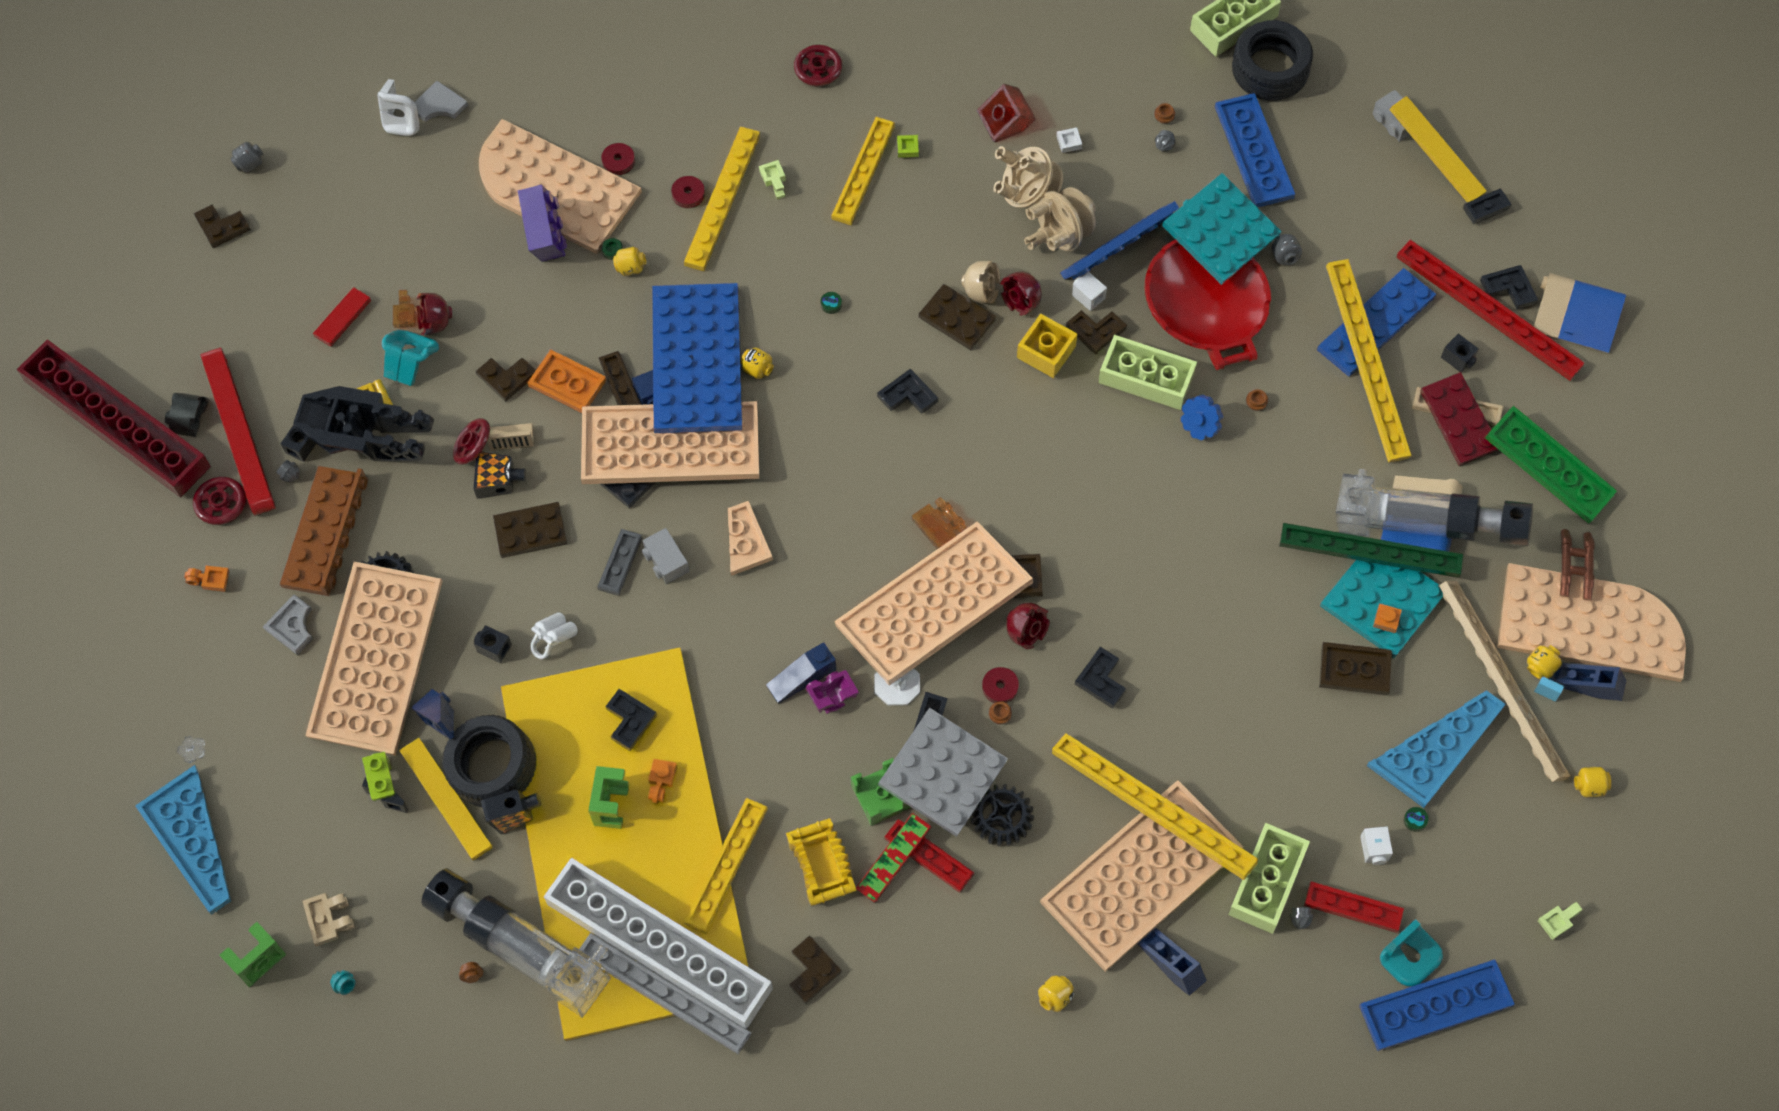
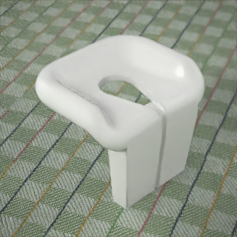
(390, 101)

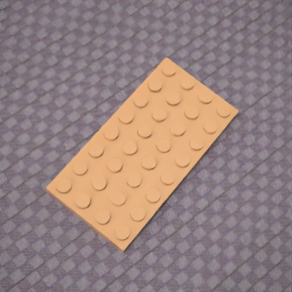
(624, 449)
(933, 602)
(374, 658)
(1133, 883)

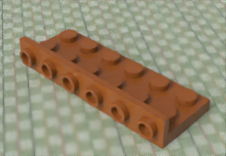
(324, 530)

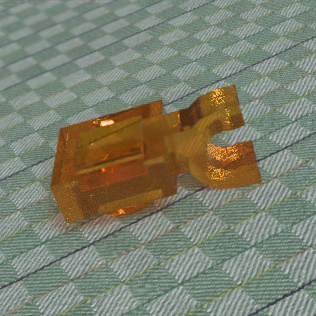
(405, 313)

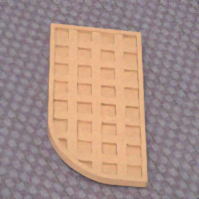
(588, 196)
(1614, 629)

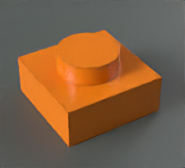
(1387, 618)

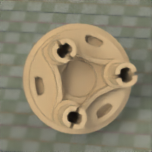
(1027, 176)
(1063, 219)

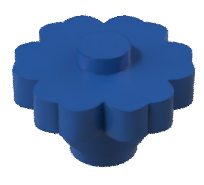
(1201, 417)

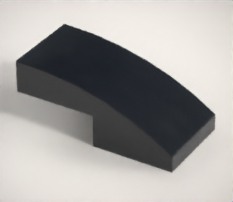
(394, 802)

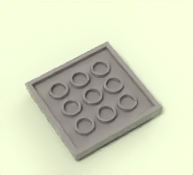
(943, 772)

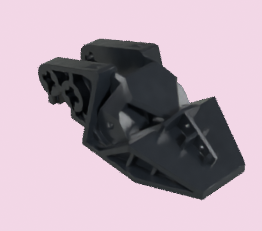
(346, 417)

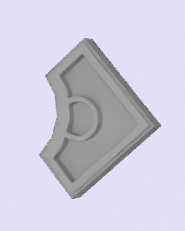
(439, 102)
(289, 625)

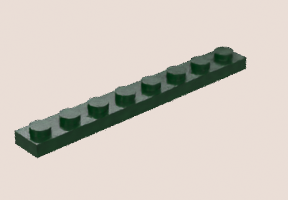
(1371, 550)

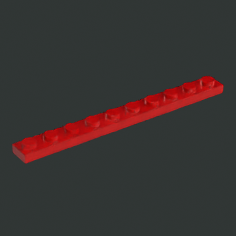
(1490, 310)

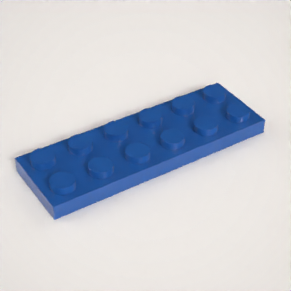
(1254, 150)
(1119, 242)
(1386, 313)
(1436, 1005)

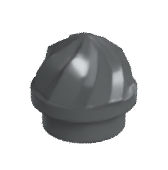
(1165, 140)
(288, 471)
(1301, 917)

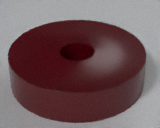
(614, 151)
(691, 199)
(1004, 676)

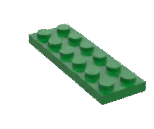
(1551, 464)

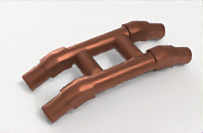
(1568, 569)

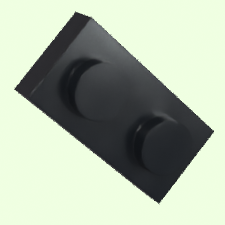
(1487, 206)

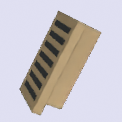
(511, 437)

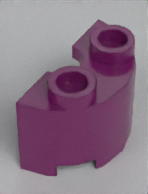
(833, 692)

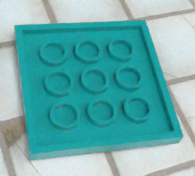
(1221, 228)
(1367, 585)

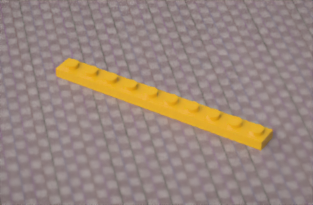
(1368, 361)
(1155, 806)

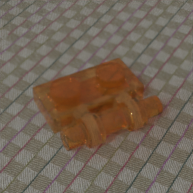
(934, 527)

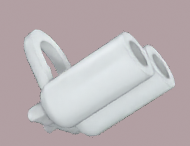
(553, 631)

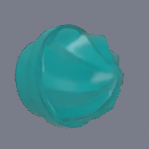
(342, 982)

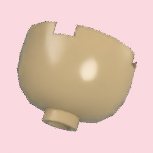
(981, 281)

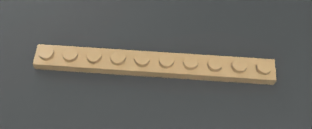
(1507, 686)

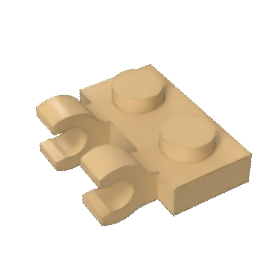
(321, 919)

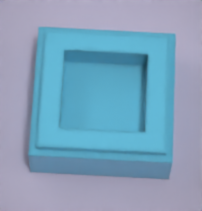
(1549, 689)

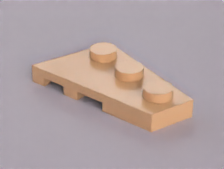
(746, 539)

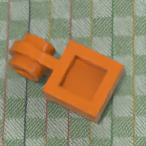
(213, 578)
(661, 774)

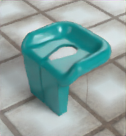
(403, 364)
(1400, 967)

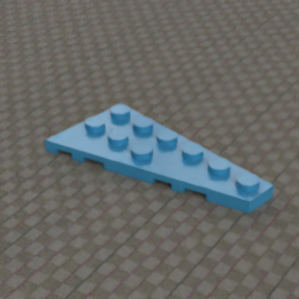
(1431, 755)
(185, 830)

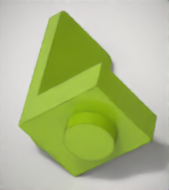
(378, 776)

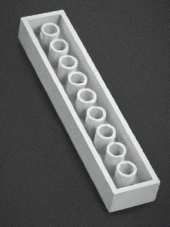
(658, 943)

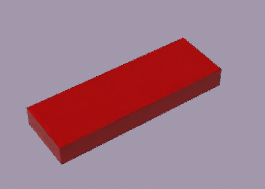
(342, 317)

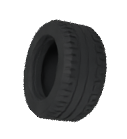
(1279, 37)
(469, 738)

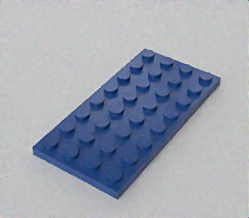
(704, 390)

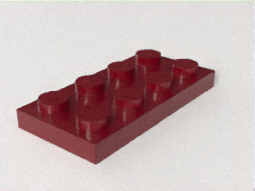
(1458, 418)

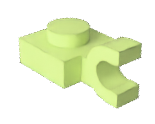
(773, 175)
(1558, 921)

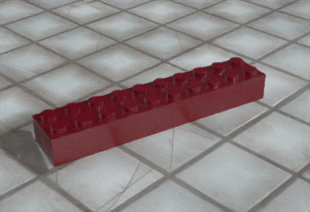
(114, 418)

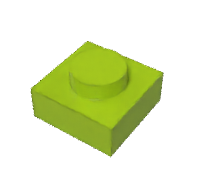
(907, 146)

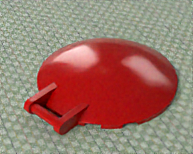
(1203, 311)

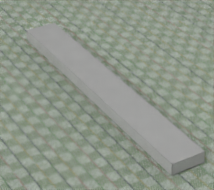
(669, 996)

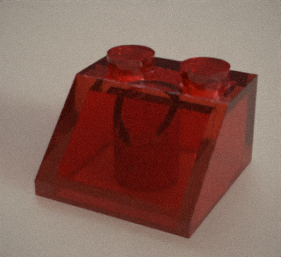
(1005, 113)

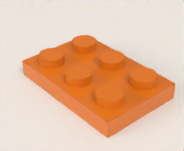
(566, 381)

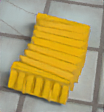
(822, 861)

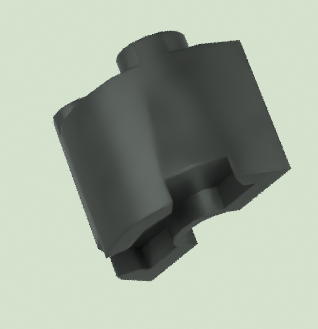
(186, 413)

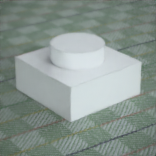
(1069, 140)

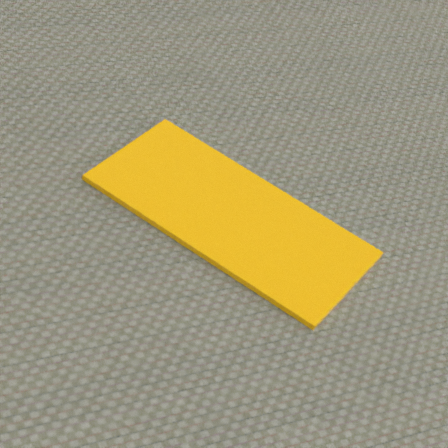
(661, 846)

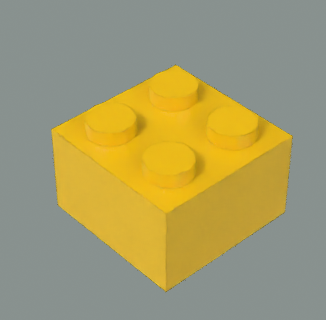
(1046, 345)

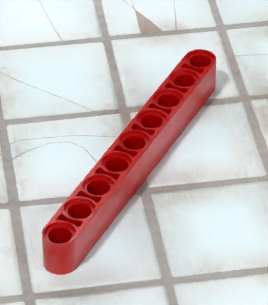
(237, 431)

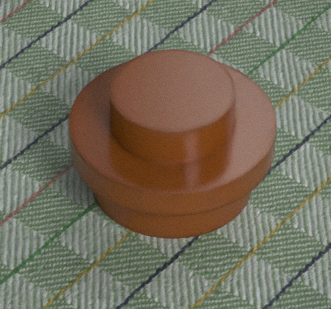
(1164, 113)
(1257, 400)
(1000, 712)
(470, 972)

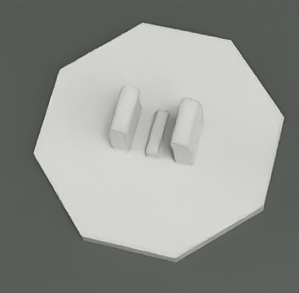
(899, 692)

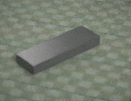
(620, 562)

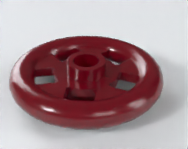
(818, 60)
(471, 441)
(222, 484)

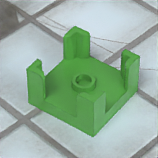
(607, 782)
(874, 800)
(258, 960)

